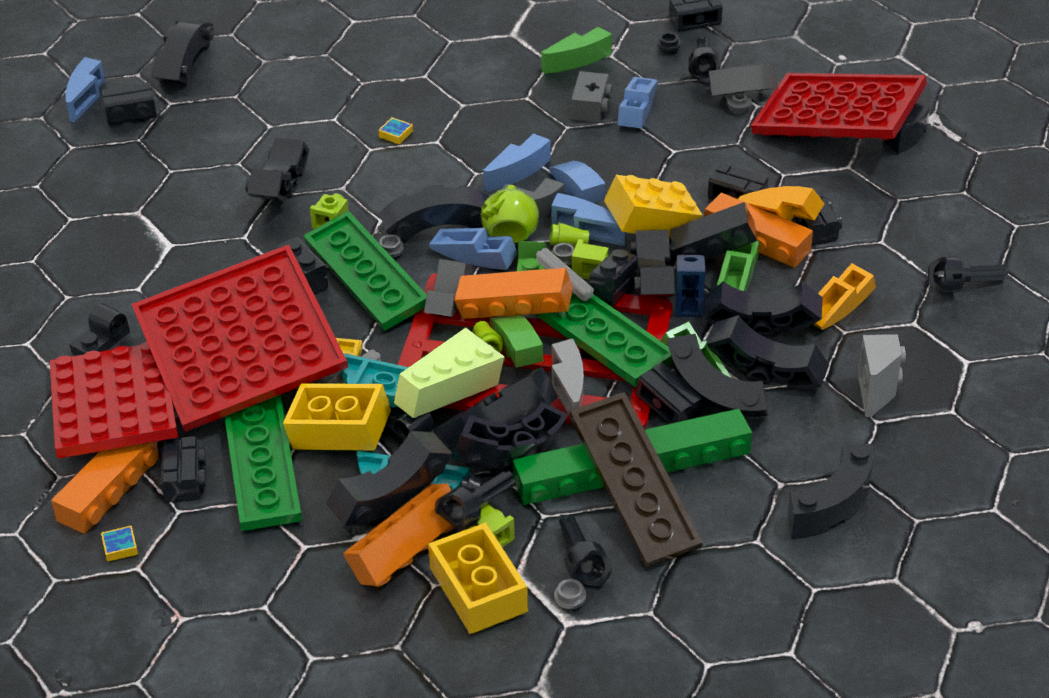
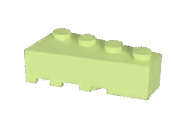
(448, 374)

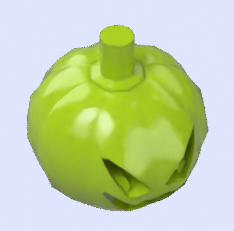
(510, 214)

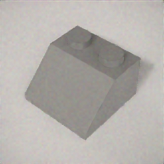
(879, 370)

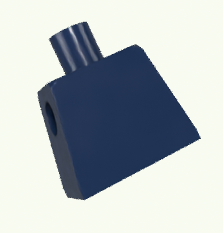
(690, 277)

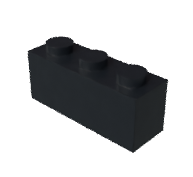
(715, 233)

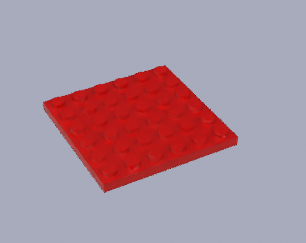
(238, 337)

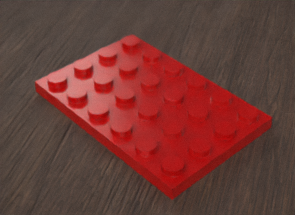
(839, 105)
(109, 401)

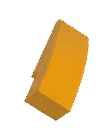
(787, 201)
(844, 295)

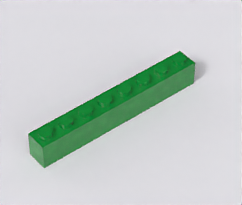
(676, 444)

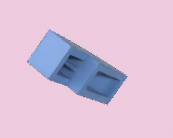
(83, 87)
(637, 102)
(517, 163)
(580, 181)
(587, 216)
(475, 247)

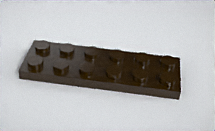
(635, 480)

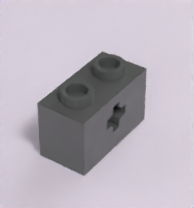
(590, 97)

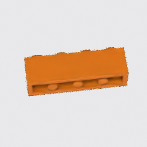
(776, 236)
(514, 293)
(102, 484)
(398, 538)

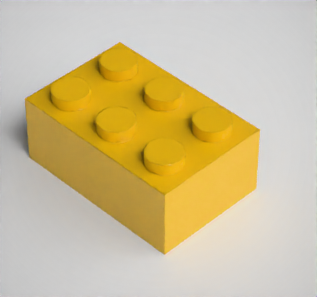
(650, 204)
(337, 417)
(478, 578)

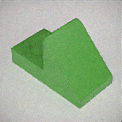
(527, 255)

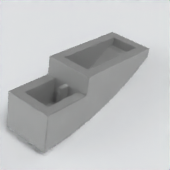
(568, 374)

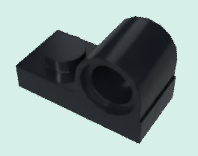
(105, 330)
(400, 424)

